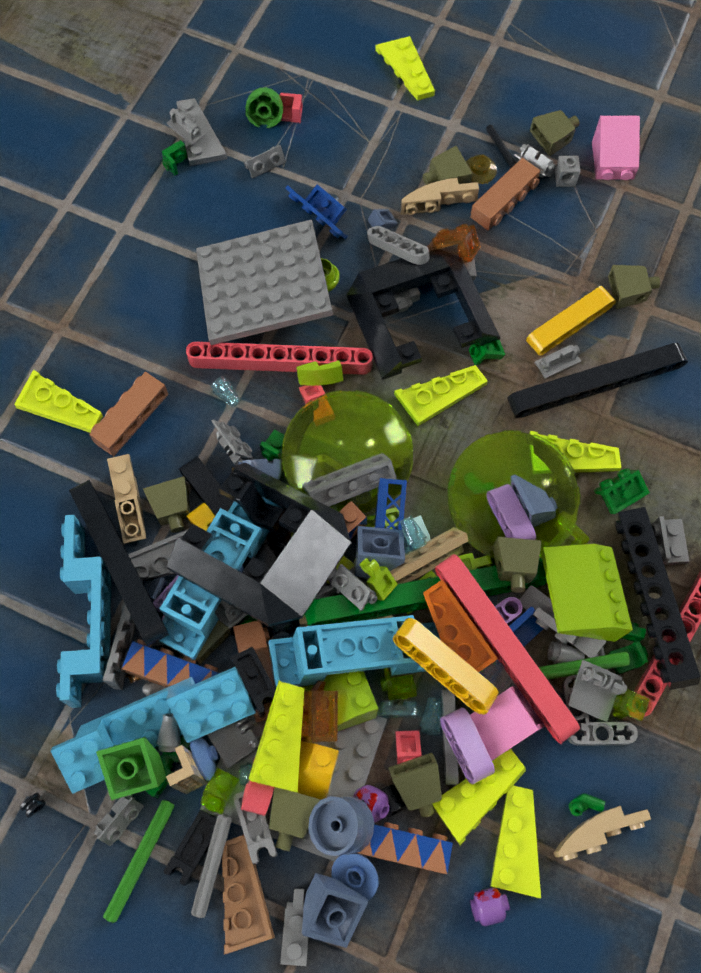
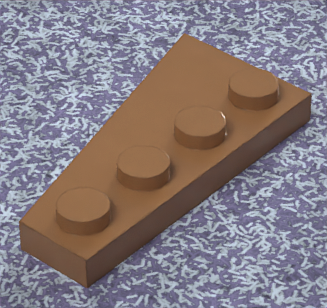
(245, 906)

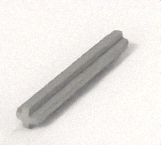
(211, 866)

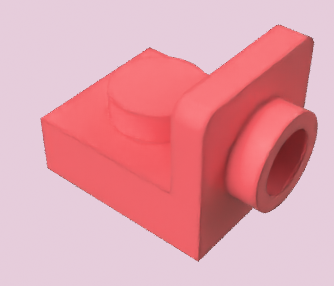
(407, 745)

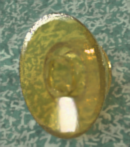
(483, 169)

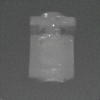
(497, 676)

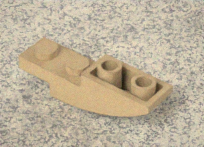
(441, 192)
(127, 499)
(591, 832)

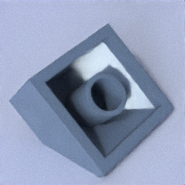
(534, 501)
(379, 544)
(331, 911)

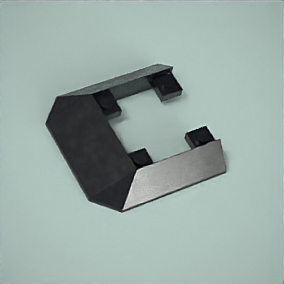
(374, 298)
(298, 574)

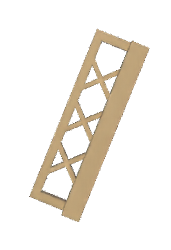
(430, 555)
(188, 777)

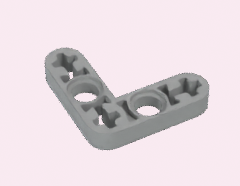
(589, 728)

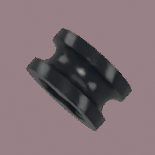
(32, 805)

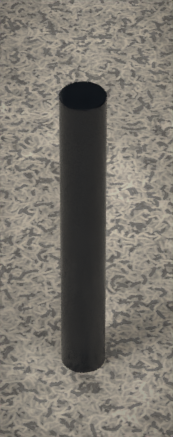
(501, 146)

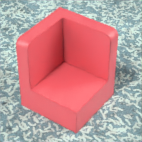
(291, 107)

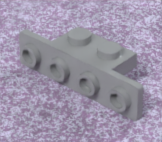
(546, 619)

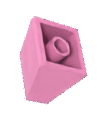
(616, 147)
(506, 722)

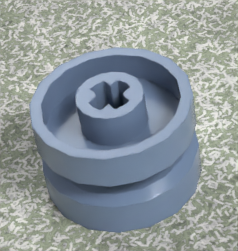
(341, 825)

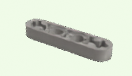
(414, 252)
(449, 758)

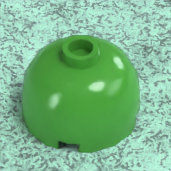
(264, 107)

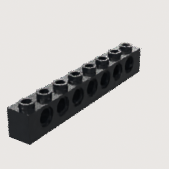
(674, 675)

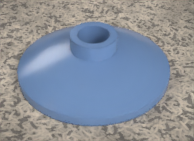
(204, 757)
(345, 871)

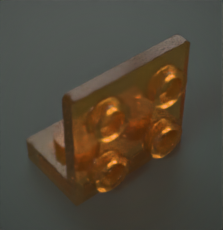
(463, 235)
(320, 716)

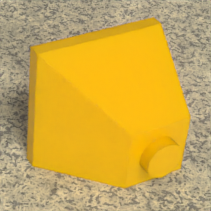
(316, 769)

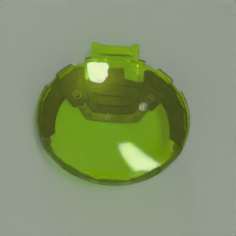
(341, 432)
(490, 464)

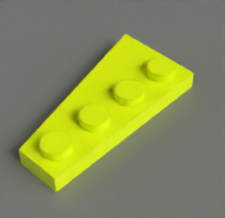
(408, 66)
(439, 394)
(49, 401)
(585, 456)
(280, 742)
(468, 803)
(516, 852)

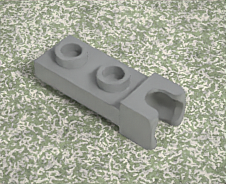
(255, 830)

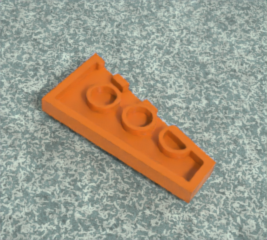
(456, 627)

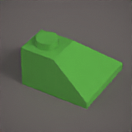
(131, 767)

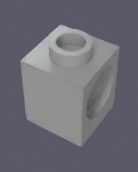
(567, 171)

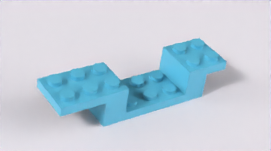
(90, 577)
(190, 609)
(341, 649)
(196, 707)

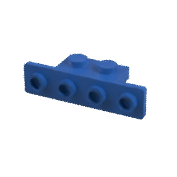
(324, 206)

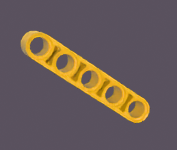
(570, 320)
(445, 666)

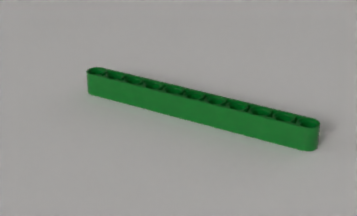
(405, 598)

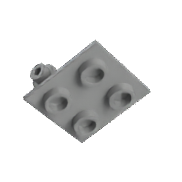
(229, 439)
(595, 690)
(237, 740)

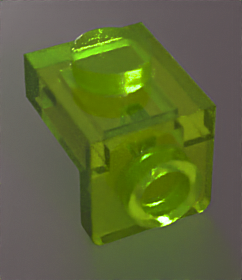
(398, 687)
(630, 705)
(219, 791)

